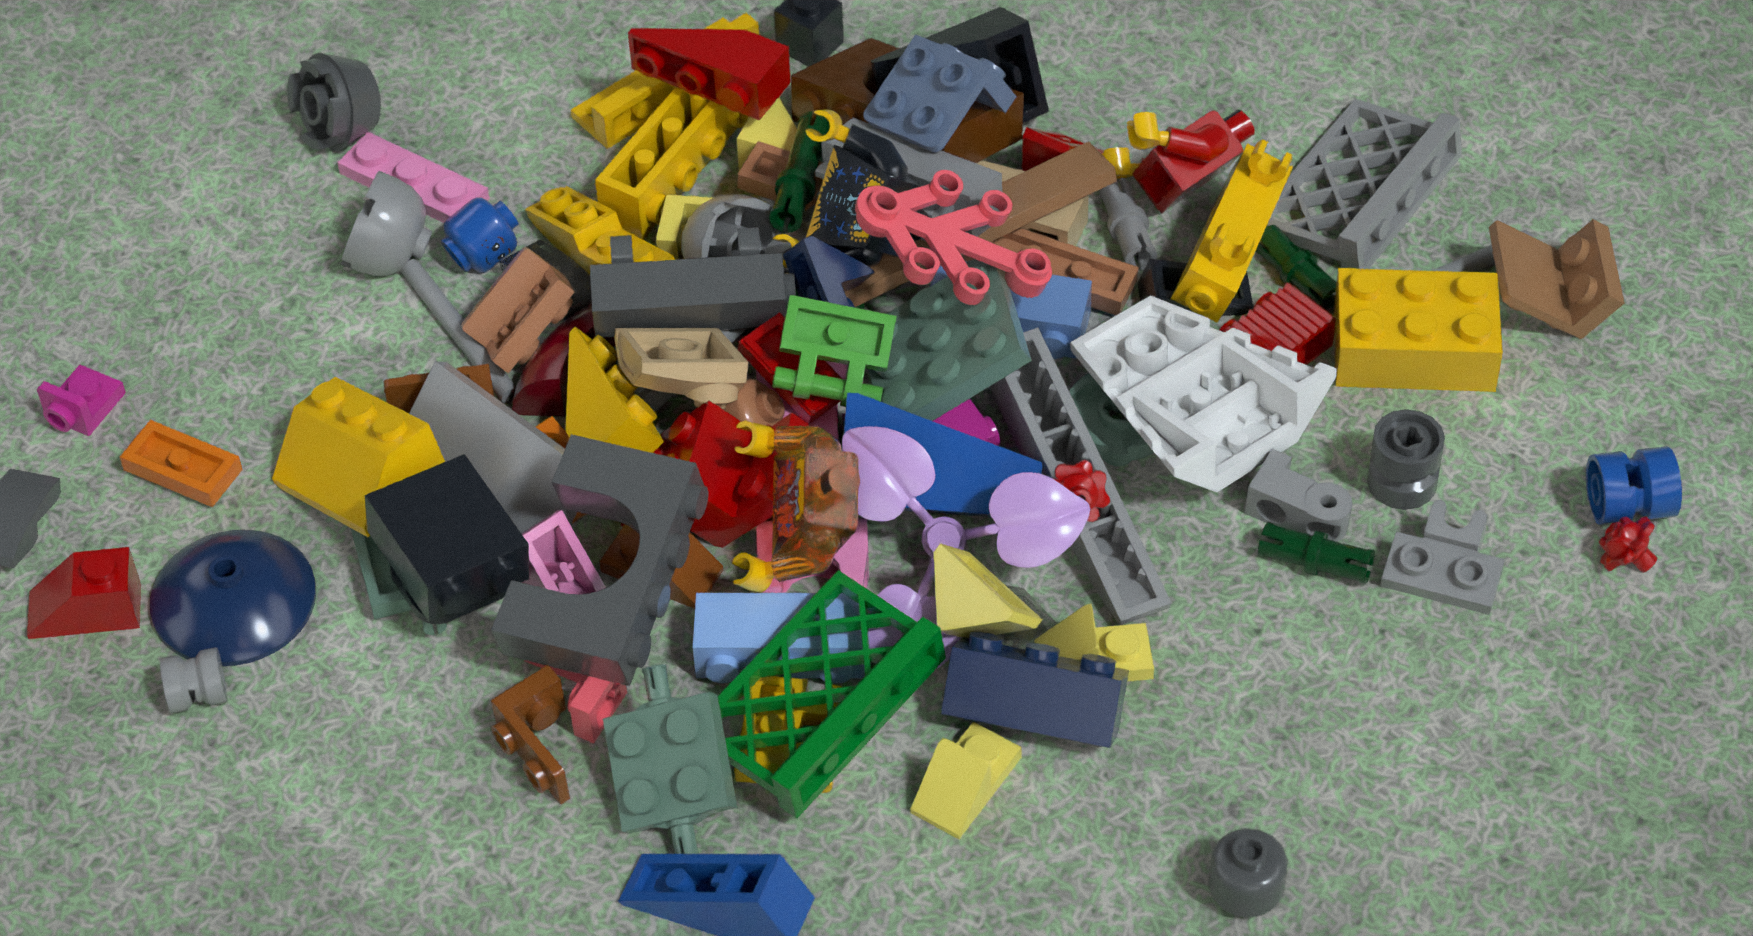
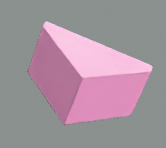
(559, 558)

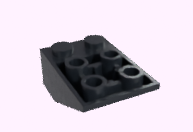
(995, 37)

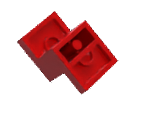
(736, 482)

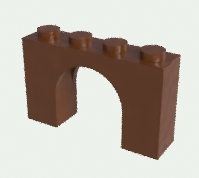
(848, 85)

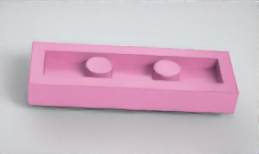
(439, 187)

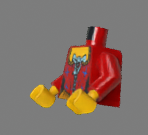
(1183, 156)

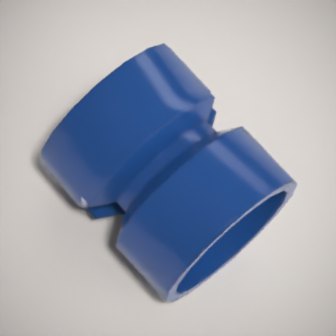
(1640, 485)

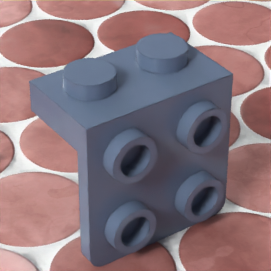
(933, 92)

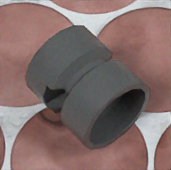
(1405, 459)

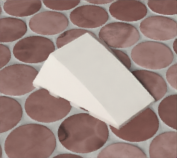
(1201, 394)

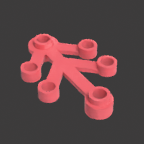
(893, 216)

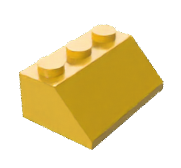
(349, 446)

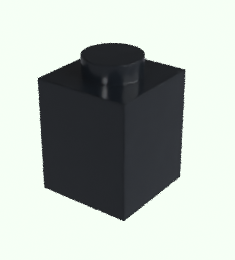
(809, 28)

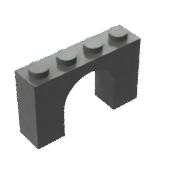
(609, 629)

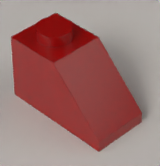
(86, 595)

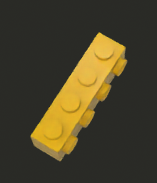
(664, 158)

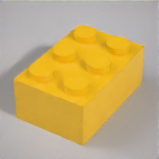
(1417, 329)

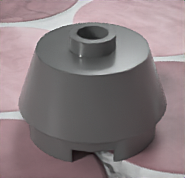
(335, 100)

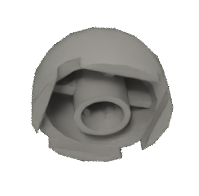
(714, 225)
(387, 229)

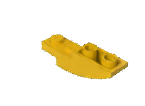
(584, 228)

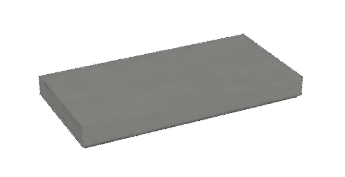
(500, 444)

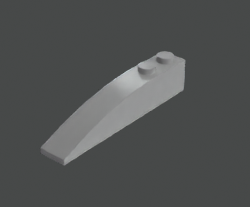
(1053, 432)

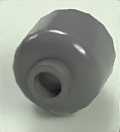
(1248, 872)

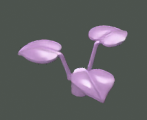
(1030, 512)

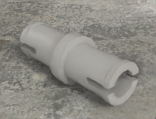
(1128, 223)

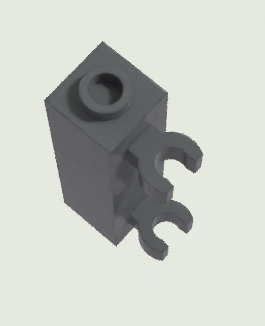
(689, 292)

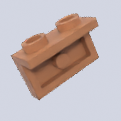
(519, 309)

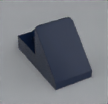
(824, 271)

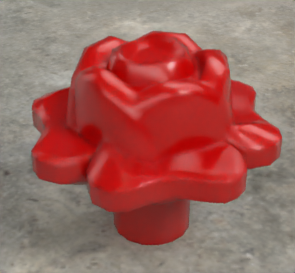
(1084, 483)
(1627, 544)

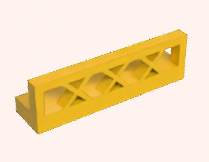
(633, 99)

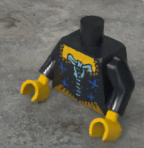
(858, 164)

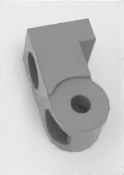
(1297, 500)

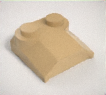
(683, 362)

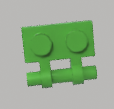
(834, 335)

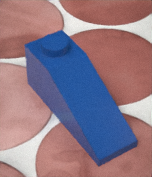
(721, 893)

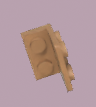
(1563, 286)

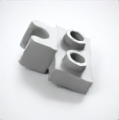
(1445, 563)

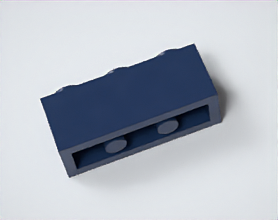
(1035, 689)

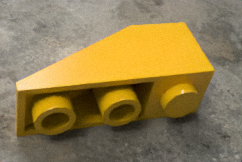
(603, 398)

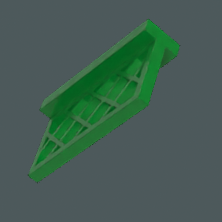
(861, 707)

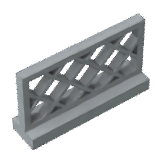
(1392, 195)

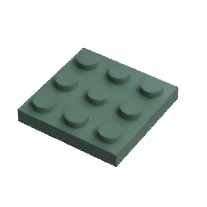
(950, 348)

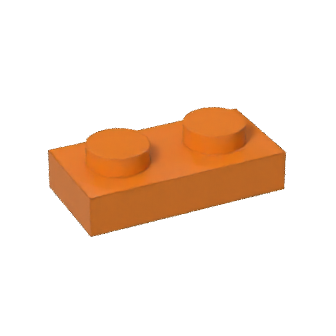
(181, 463)

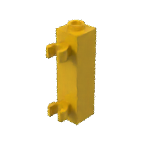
(1232, 231)

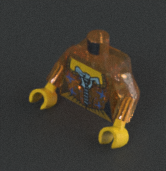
(811, 505)

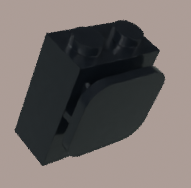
(446, 541)

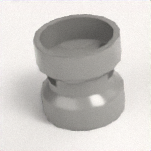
(193, 680)

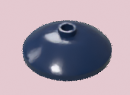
(240, 614)

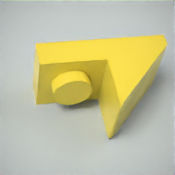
(1123, 643)
(964, 778)

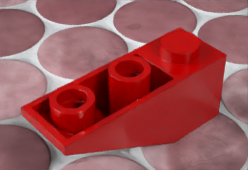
(716, 64)

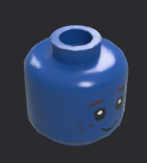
(480, 235)

